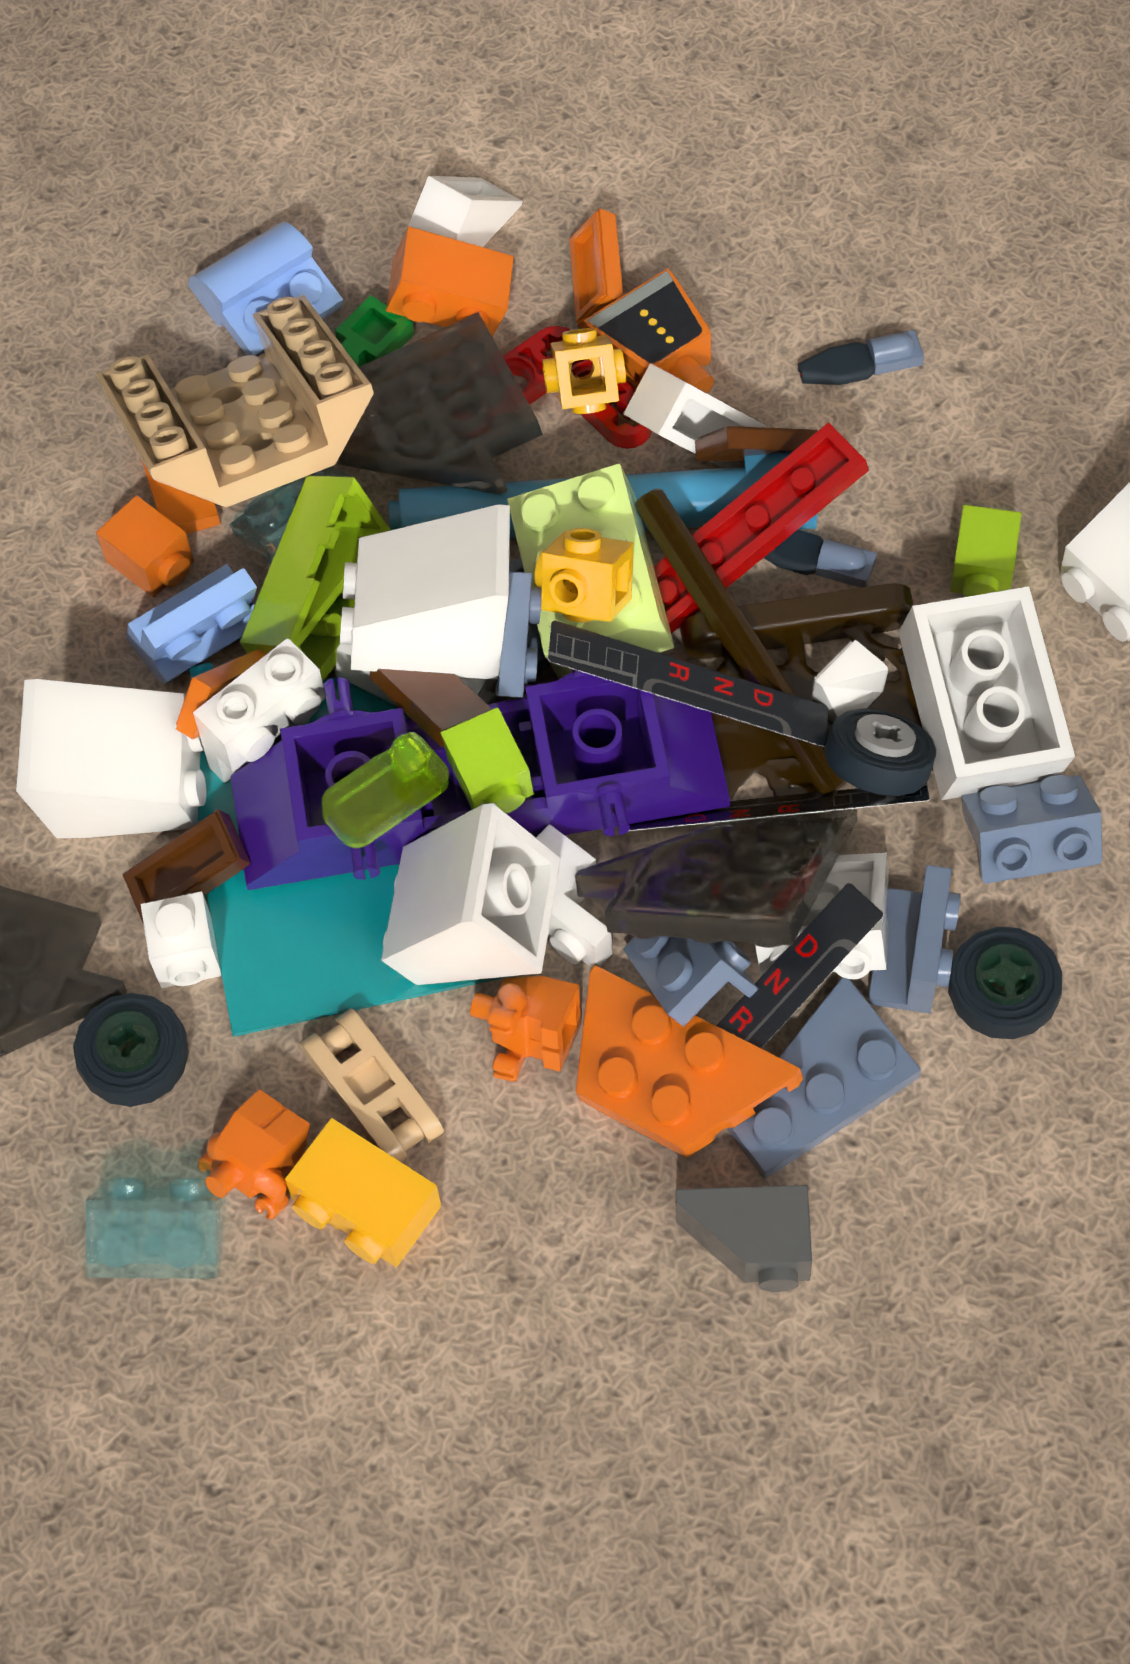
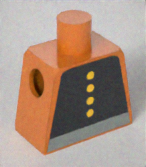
(660, 328)

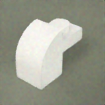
(572, 929)

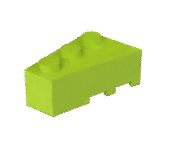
(306, 576)

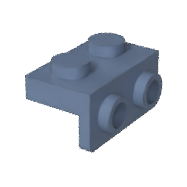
(1034, 828)
(915, 942)
(688, 972)

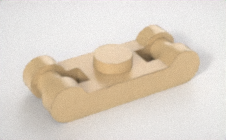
(371, 1086)

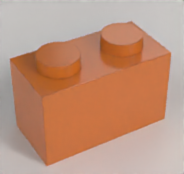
(448, 280)

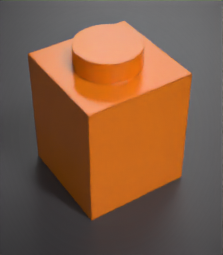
(145, 547)

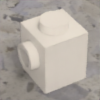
(181, 940)

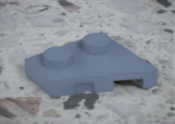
(517, 661)

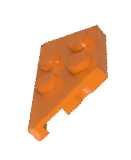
(668, 1077)

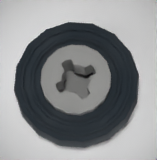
(880, 752)

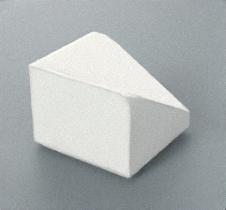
(850, 681)

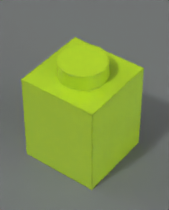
(985, 550)
(488, 762)

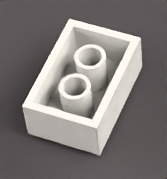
(985, 692)

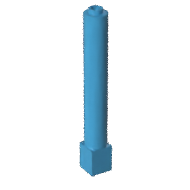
(693, 493)

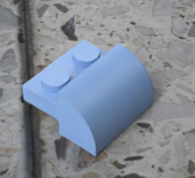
(257, 274)
(194, 623)

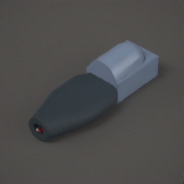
(860, 361)
(827, 558)

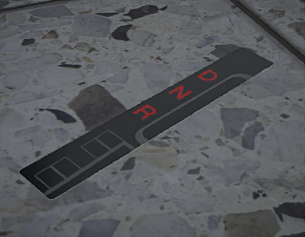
(687, 683)
(786, 806)
(803, 967)

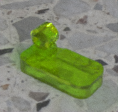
(384, 791)

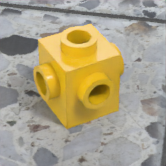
(592, 391)
(585, 576)

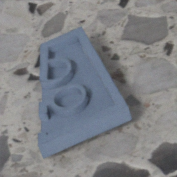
(847, 1070)

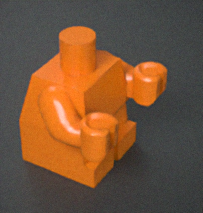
(530, 1019)
(256, 1153)

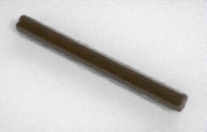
(727, 621)

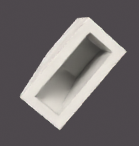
(463, 208)
(682, 411)

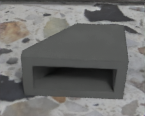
(752, 1231)

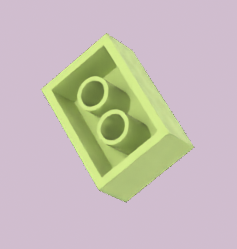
(605, 504)

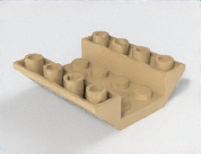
(251, 422)

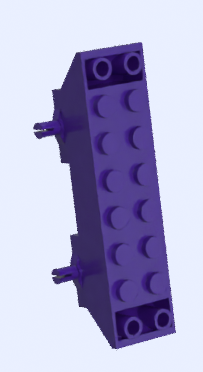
(592, 753)

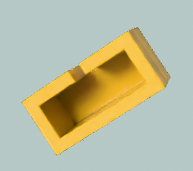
(363, 1194)

